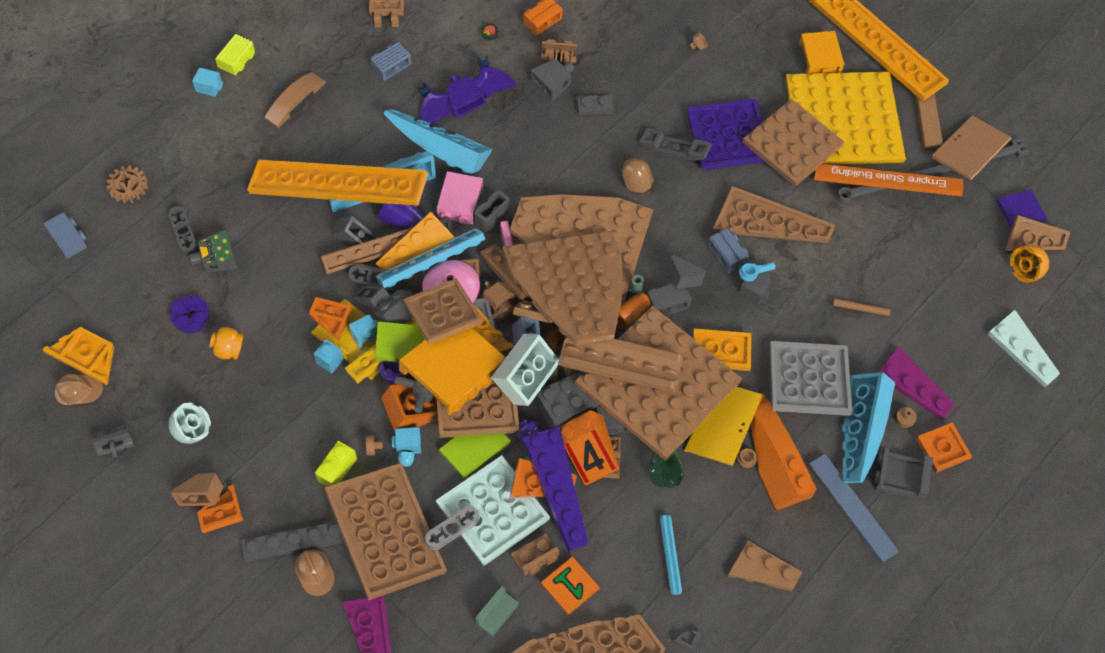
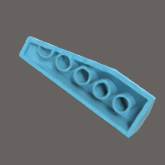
(453, 149)
(419, 161)
(866, 426)

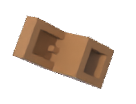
(499, 294)

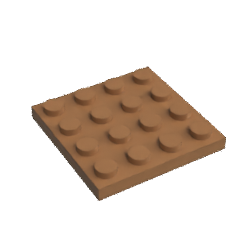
(793, 142)
(485, 414)

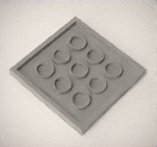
(810, 378)

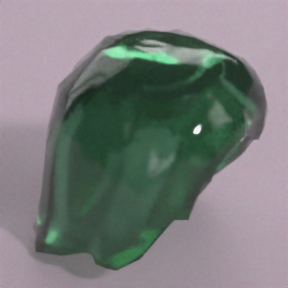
(668, 472)

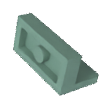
(496, 612)

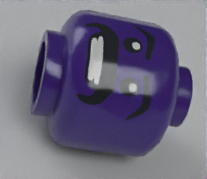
(527, 428)

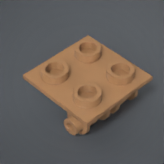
(567, 48)

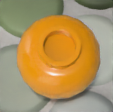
(226, 343)

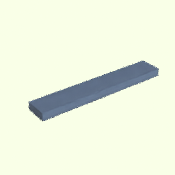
(853, 509)

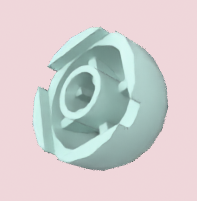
(189, 423)

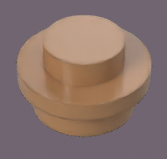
(746, 458)

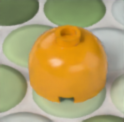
(1029, 263)

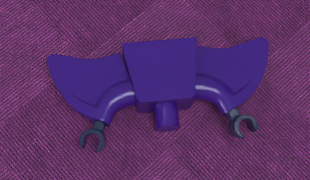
(464, 94)

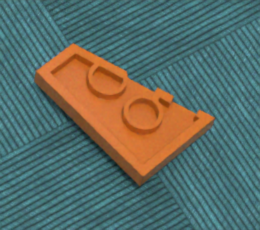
(526, 482)

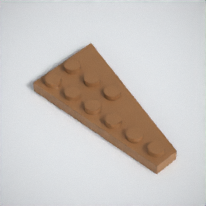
(759, 217)

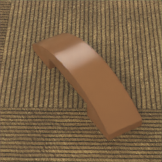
(292, 97)

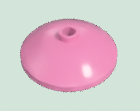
(453, 269)

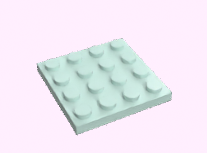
(501, 519)

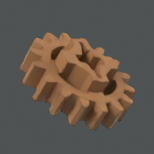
(118, 184)

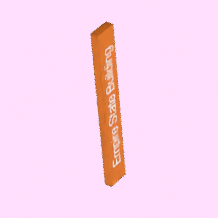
(889, 179)

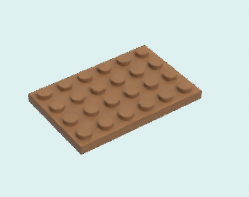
(384, 531)

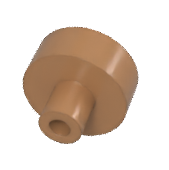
(699, 41)
(905, 417)
(372, 445)

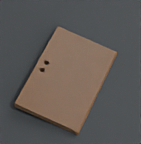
(971, 147)

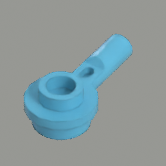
(750, 271)

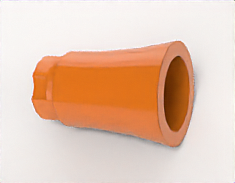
(632, 310)

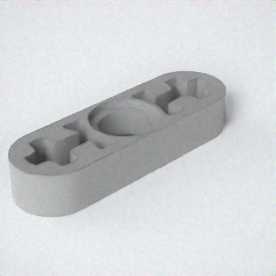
(451, 536)

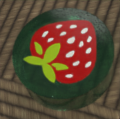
(489, 32)

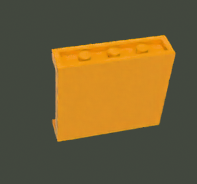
(453, 367)

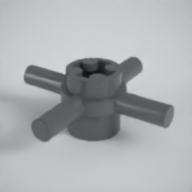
(420, 393)

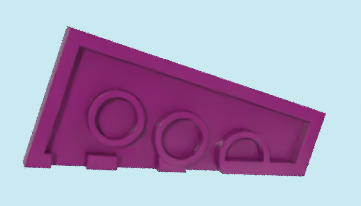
(916, 384)
(369, 624)

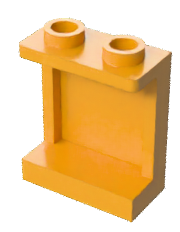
(822, 52)

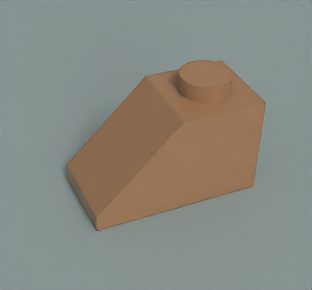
(198, 490)

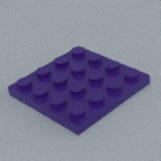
(725, 128)

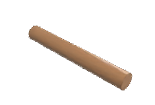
(861, 307)

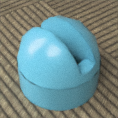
(406, 458)

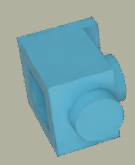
(363, 330)

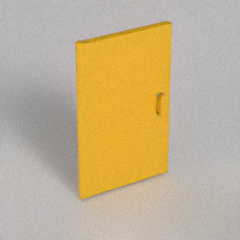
(346, 342)
(722, 431)

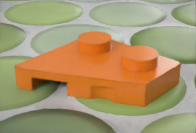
(331, 316)

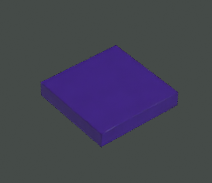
(1021, 204)

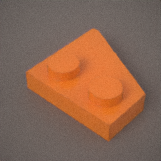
(222, 514)

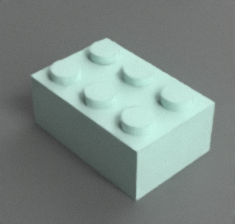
(525, 369)

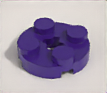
(198, 319)

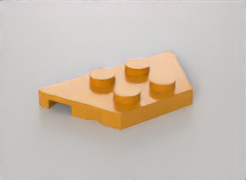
(84, 353)

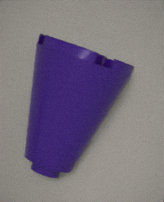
(400, 215)

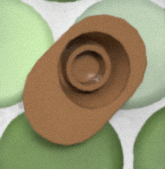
(77, 389)
(314, 572)

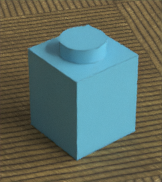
(207, 82)
(328, 356)
(407, 440)

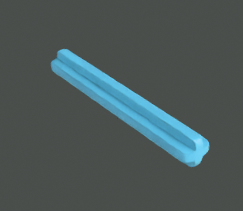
(670, 555)

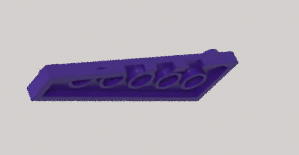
(555, 478)

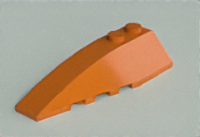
(778, 459)

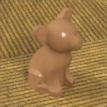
(502, 311)

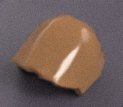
(637, 175)

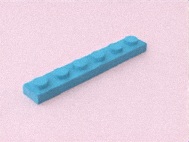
(425, 260)

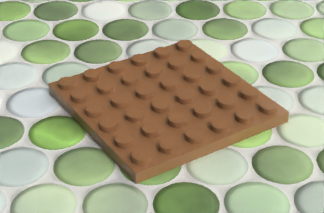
(655, 415)

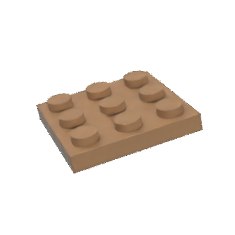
(443, 311)

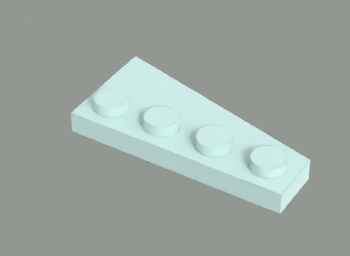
(1022, 346)

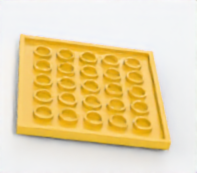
(857, 110)

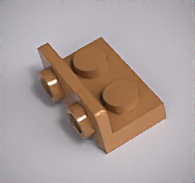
(535, 555)

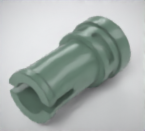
(636, 285)

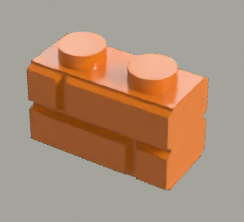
(542, 16)

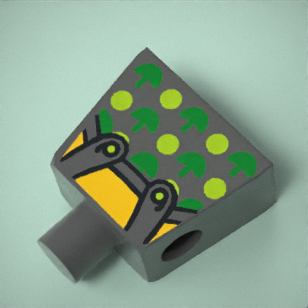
(215, 253)

